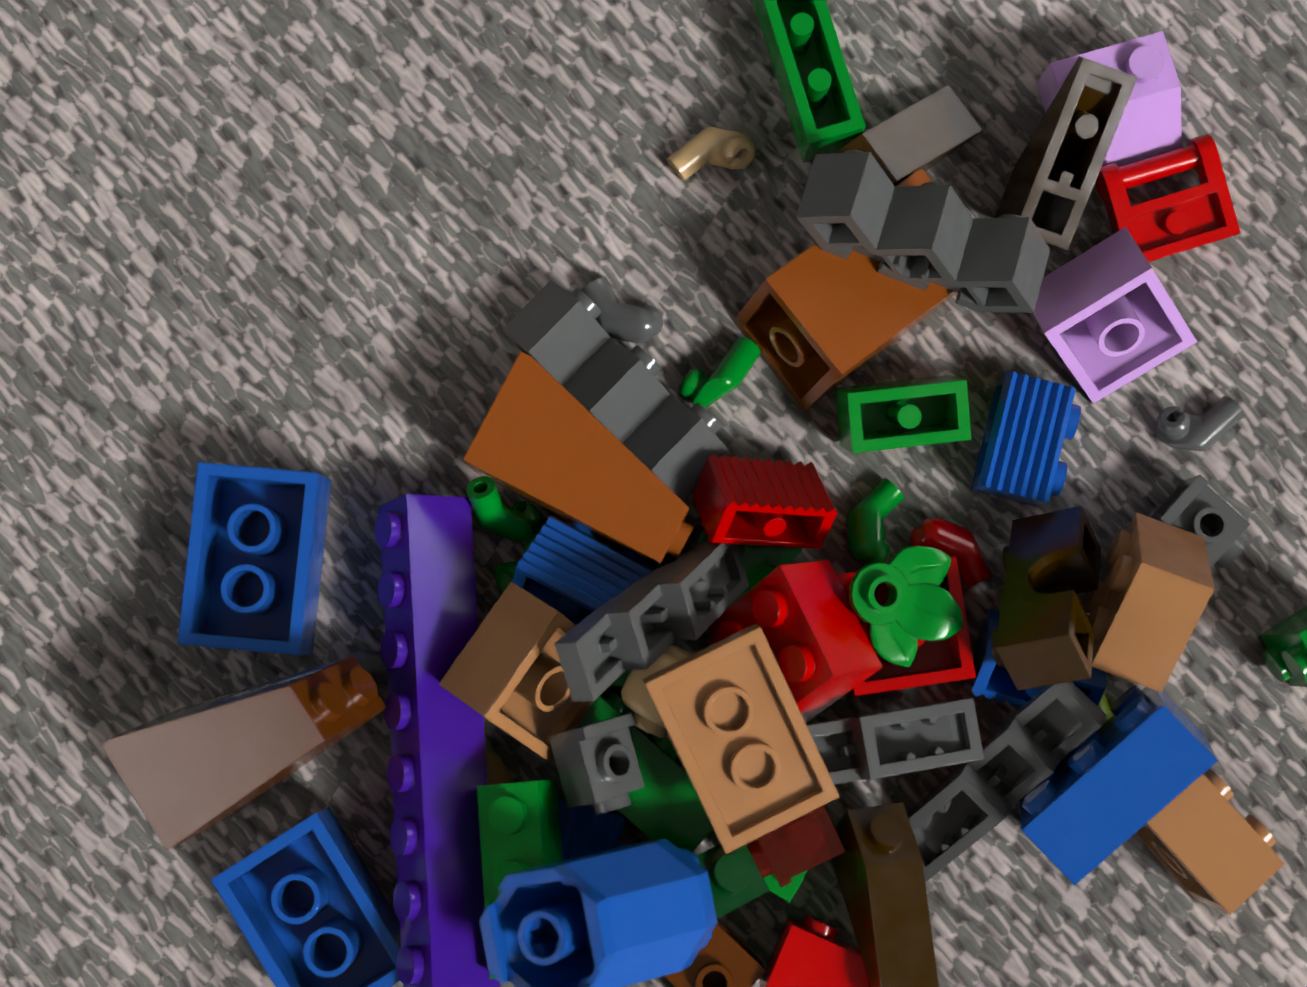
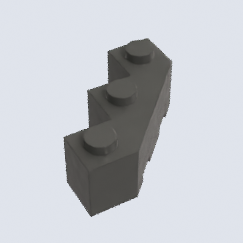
(923, 234)
(617, 386)

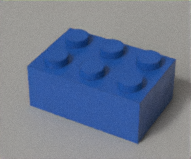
(254, 559)
(1115, 782)
(313, 909)

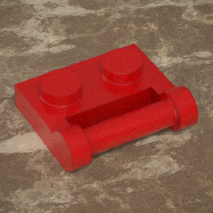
(1177, 219)

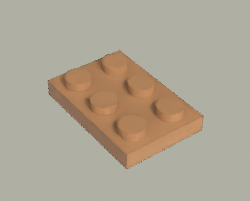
(741, 738)

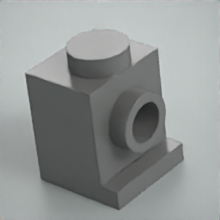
(1188, 506)
(598, 764)

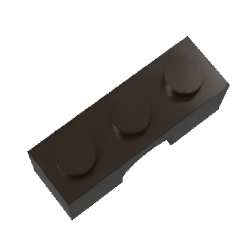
(1041, 623)

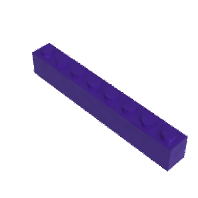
(434, 740)

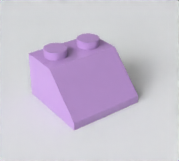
(1154, 108)
(1110, 316)

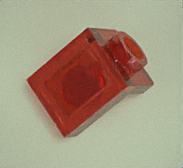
(796, 846)

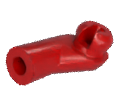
(955, 542)

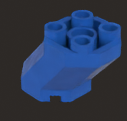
(600, 918)

